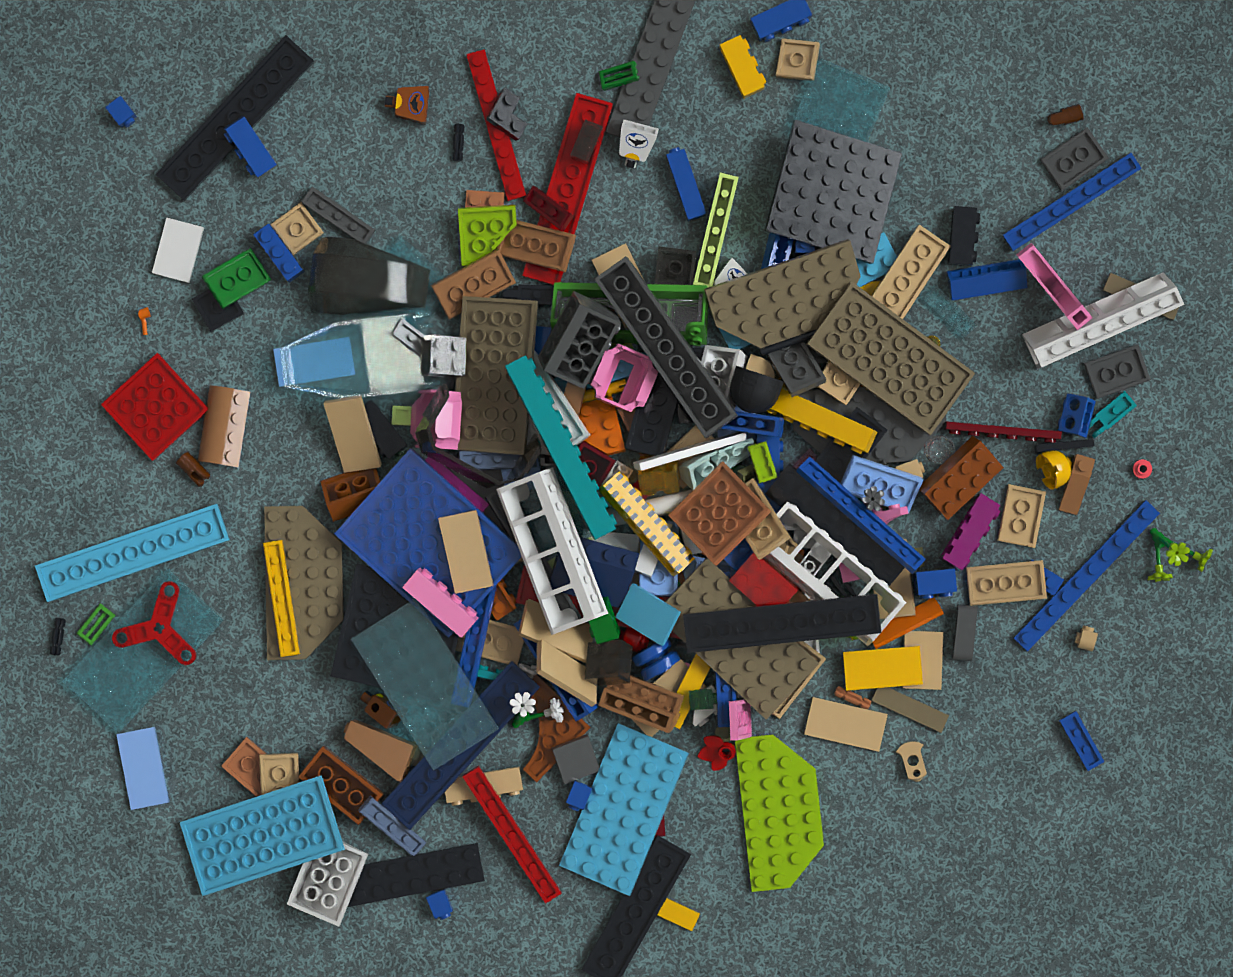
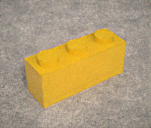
(742, 66)

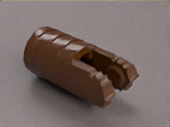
(1066, 115)
(193, 468)

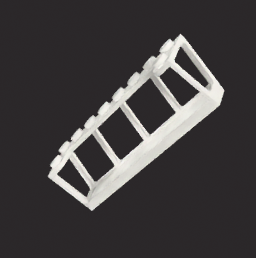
(1109, 318)
(567, 544)
(815, 588)

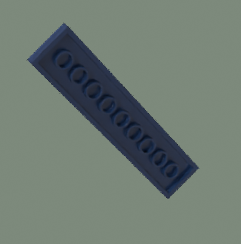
(423, 785)

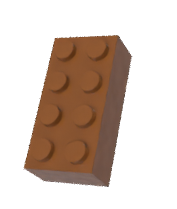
(960, 477)
(344, 785)

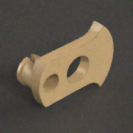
(912, 749)

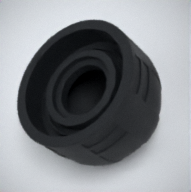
(754, 391)

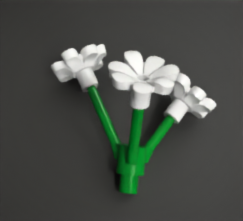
(523, 705)

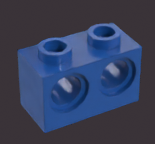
(1081, 416)

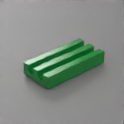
(627, 80)

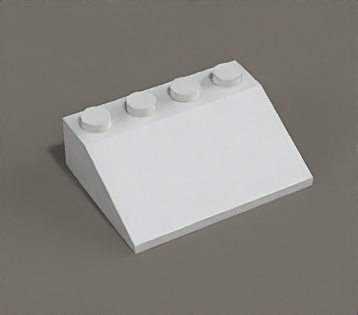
(328, 884)

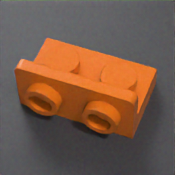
(502, 603)

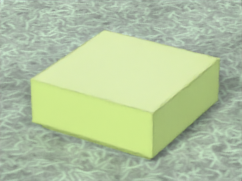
(401, 415)

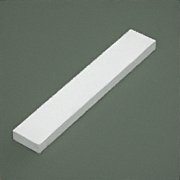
(690, 451)

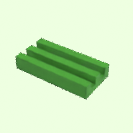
(102, 628)

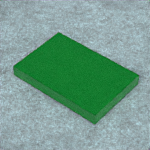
(236, 278)

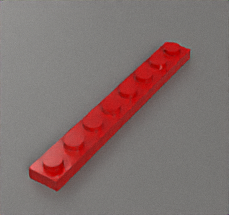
(500, 141)
(512, 834)

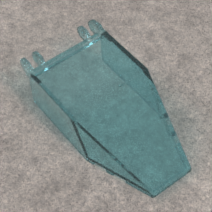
(355, 359)

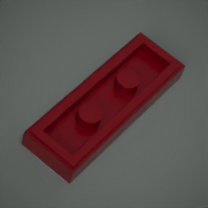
(548, 208)

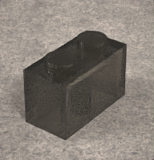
(586, 142)

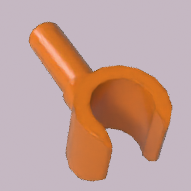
(143, 314)

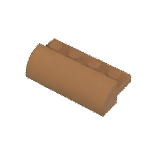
(224, 426)
(644, 703)

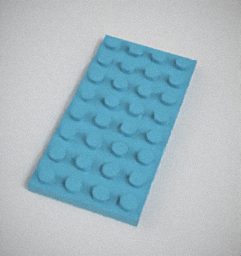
(624, 809)
(262, 835)

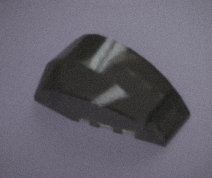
(363, 280)

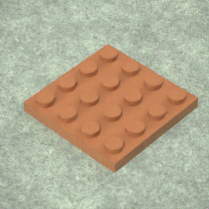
(719, 513)

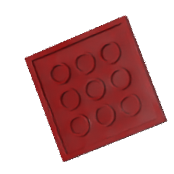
(155, 407)

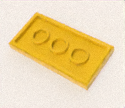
(882, 668)

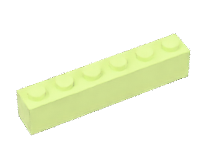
(715, 230)

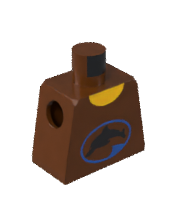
(380, 709)

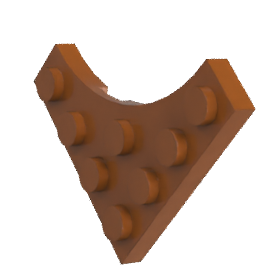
(550, 731)

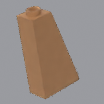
(383, 748)

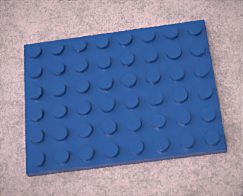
(400, 531)

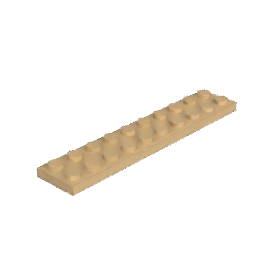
(896, 292)

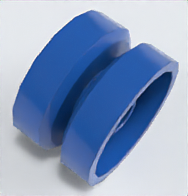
(656, 659)

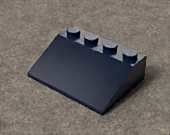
(611, 568)

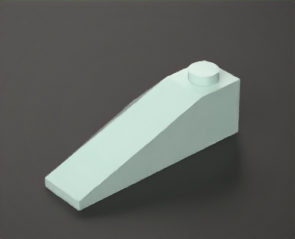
(700, 466)

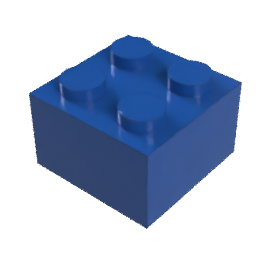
(935, 582)

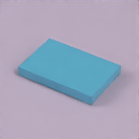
(648, 614)

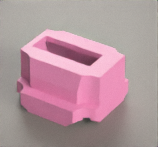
(638, 383)
(447, 424)

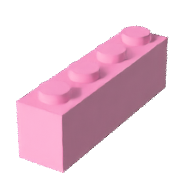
(440, 602)

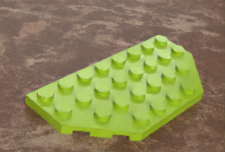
(778, 811)

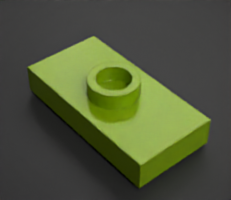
(762, 462)

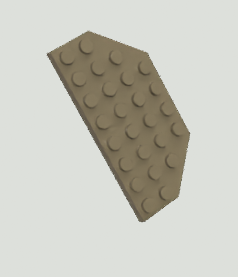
(784, 296)
(314, 577)

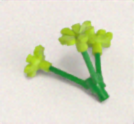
(1175, 555)

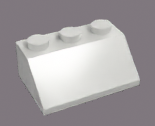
(721, 364)

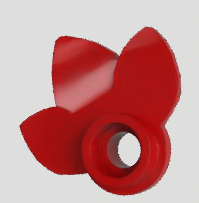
(714, 752)

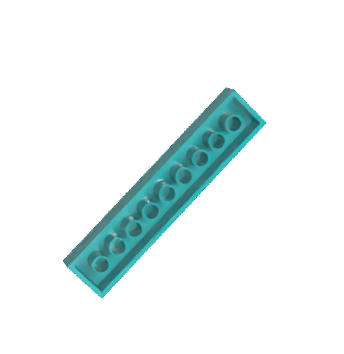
(560, 448)

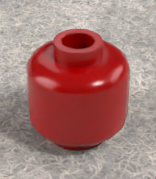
(635, 639)

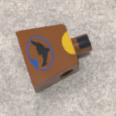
(410, 103)

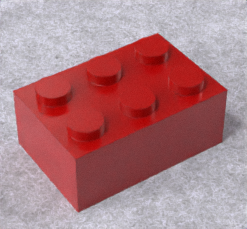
(763, 582)

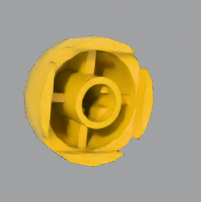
(1055, 468)

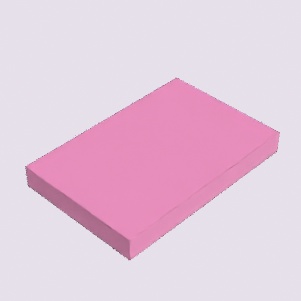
(740, 719)

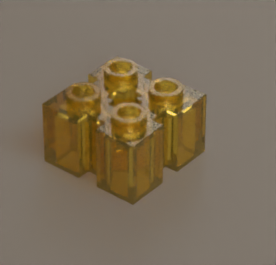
(659, 478)

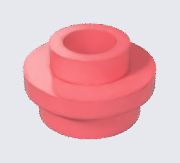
(1138, 473)

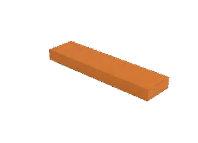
(901, 625)

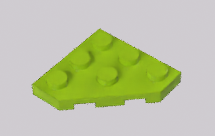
(483, 229)

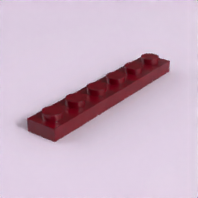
(1010, 432)

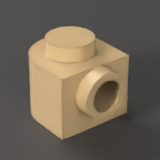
(1086, 638)

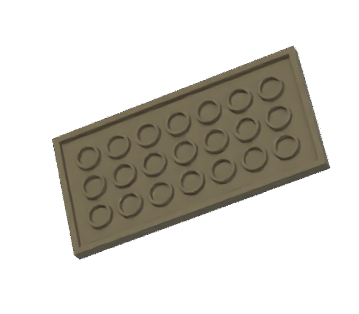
(890, 358)
(492, 410)
(758, 673)

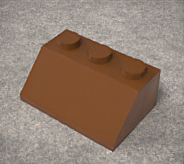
(348, 490)

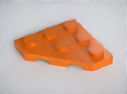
(603, 427)

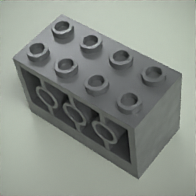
(579, 340)

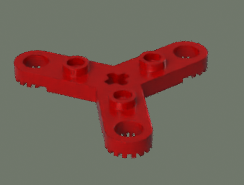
(169, 638)

